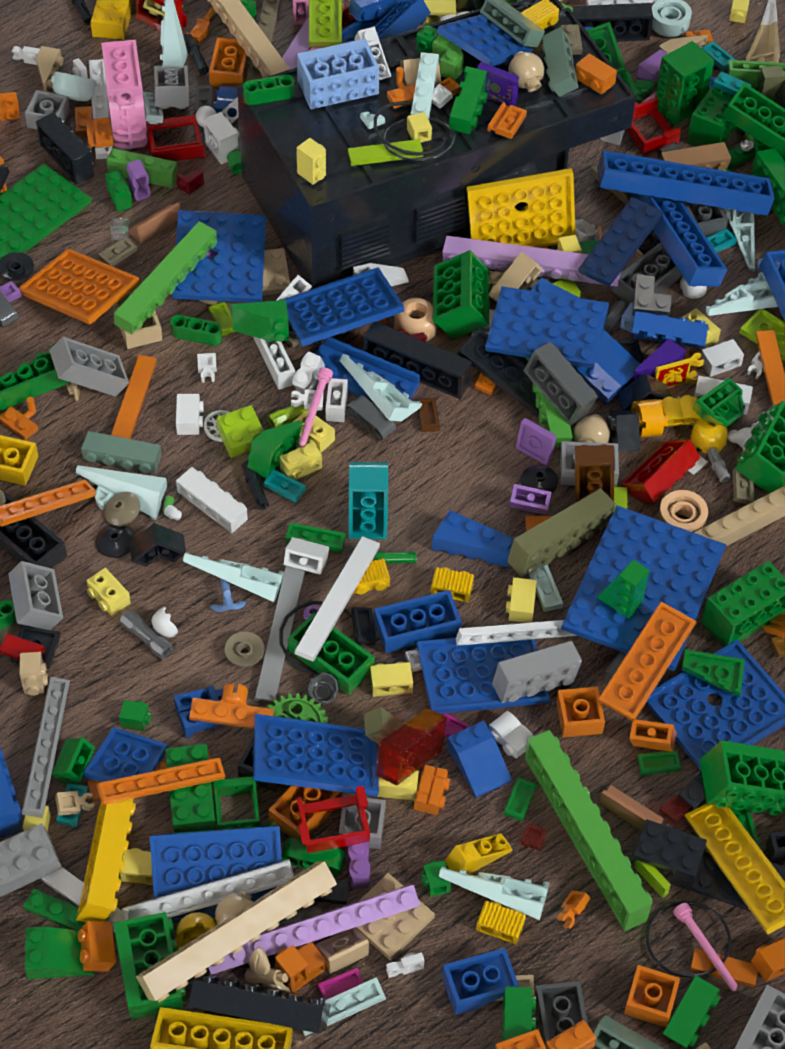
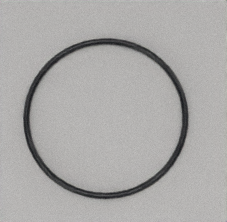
(422, 159)
(689, 903)

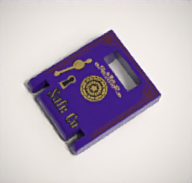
(500, 85)

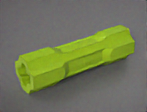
(284, 416)

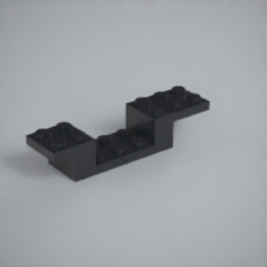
(689, 863)

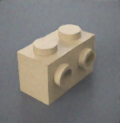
(33, 673)

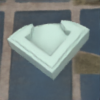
(368, 119)
(102, 496)

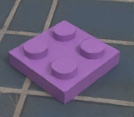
(535, 441)

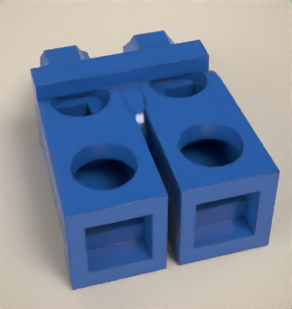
(183, 706)

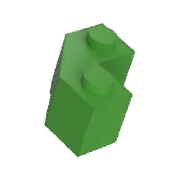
(450, 57)

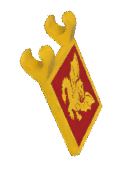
(678, 372)

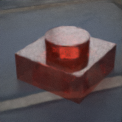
(674, 809)
(534, 836)

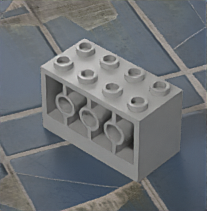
(766, 1023)

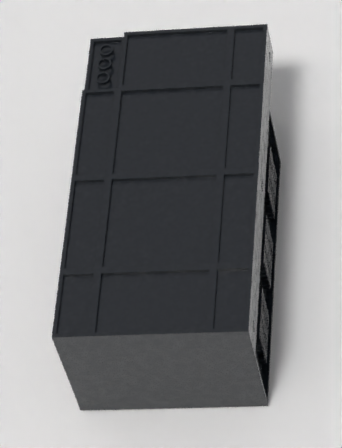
(404, 206)

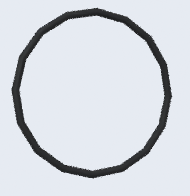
(399, 149)
(281, 634)

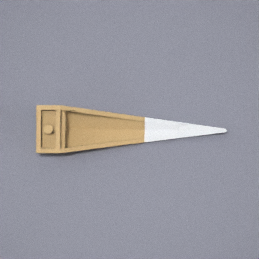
(766, 43)

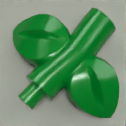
(639, 87)

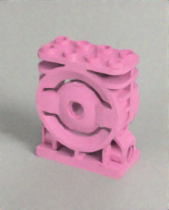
(125, 94)

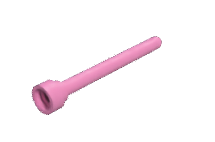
(324, 376)
(684, 914)

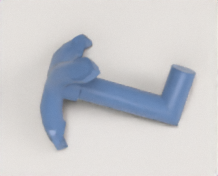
(227, 600)

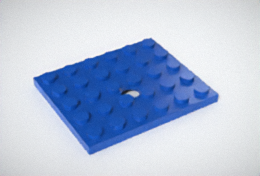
(237, 268)
(738, 720)

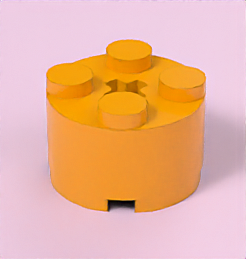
(650, 417)

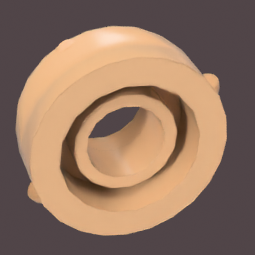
(416, 308)
(684, 503)

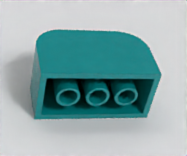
(368, 500)

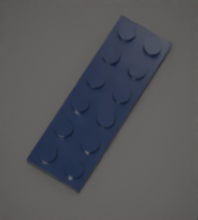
(620, 242)

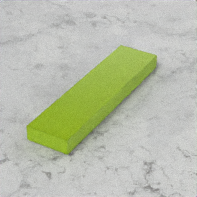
(379, 153)

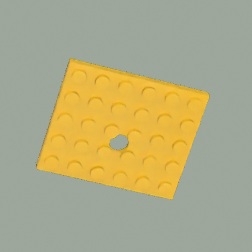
(541, 223)

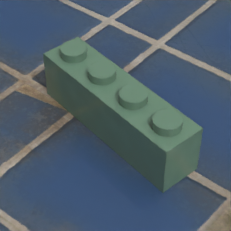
(513, 22)
(559, 62)
(121, 452)
(614, 1035)

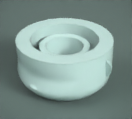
(671, 17)
(73, 86)

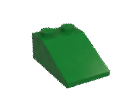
(606, 41)
(262, 320)
(272, 444)
(53, 953)

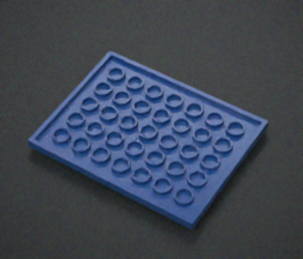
(679, 576)

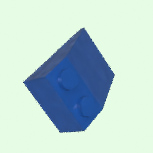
(478, 759)
(478, 980)

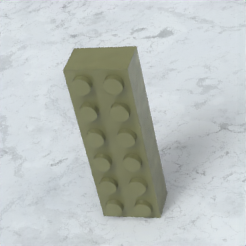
(561, 533)

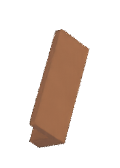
(155, 223)
(627, 808)

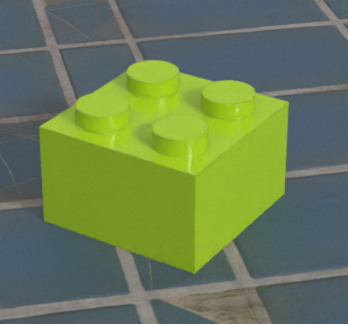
(238, 430)

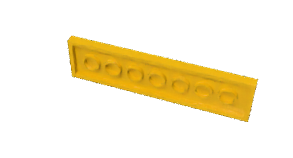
(742, 863)

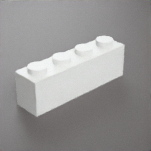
(277, 362)
(212, 499)

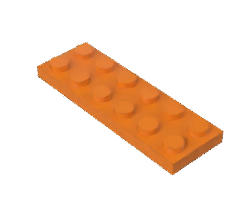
(647, 661)

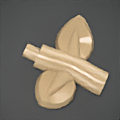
(262, 973)

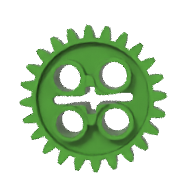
(308, 710)

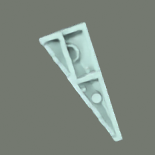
(172, 39)
(744, 231)
(746, 297)
(383, 393)
(147, 488)
(243, 575)
(510, 892)

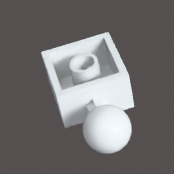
(218, 133)

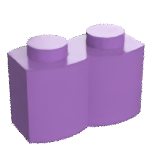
(138, 180)
(359, 866)

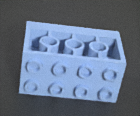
(338, 73)

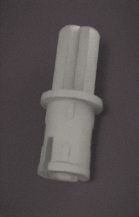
(718, 465)

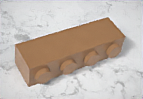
(708, 156)

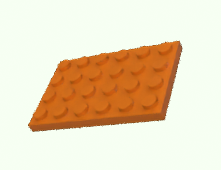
(79, 286)

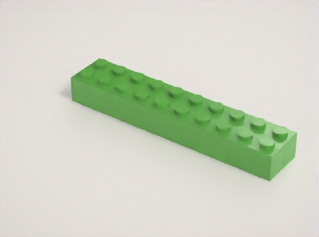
(588, 830)

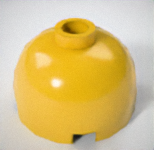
(709, 435)
(192, 927)

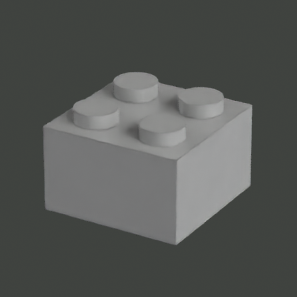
(45, 103)
(375, 816)

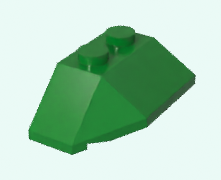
(721, 404)

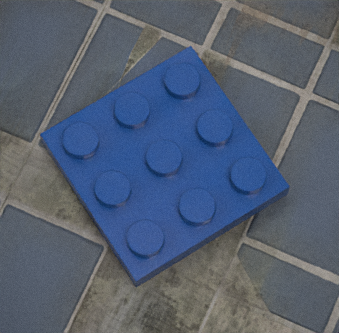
(124, 756)

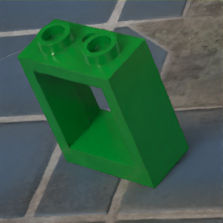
(233, 787)

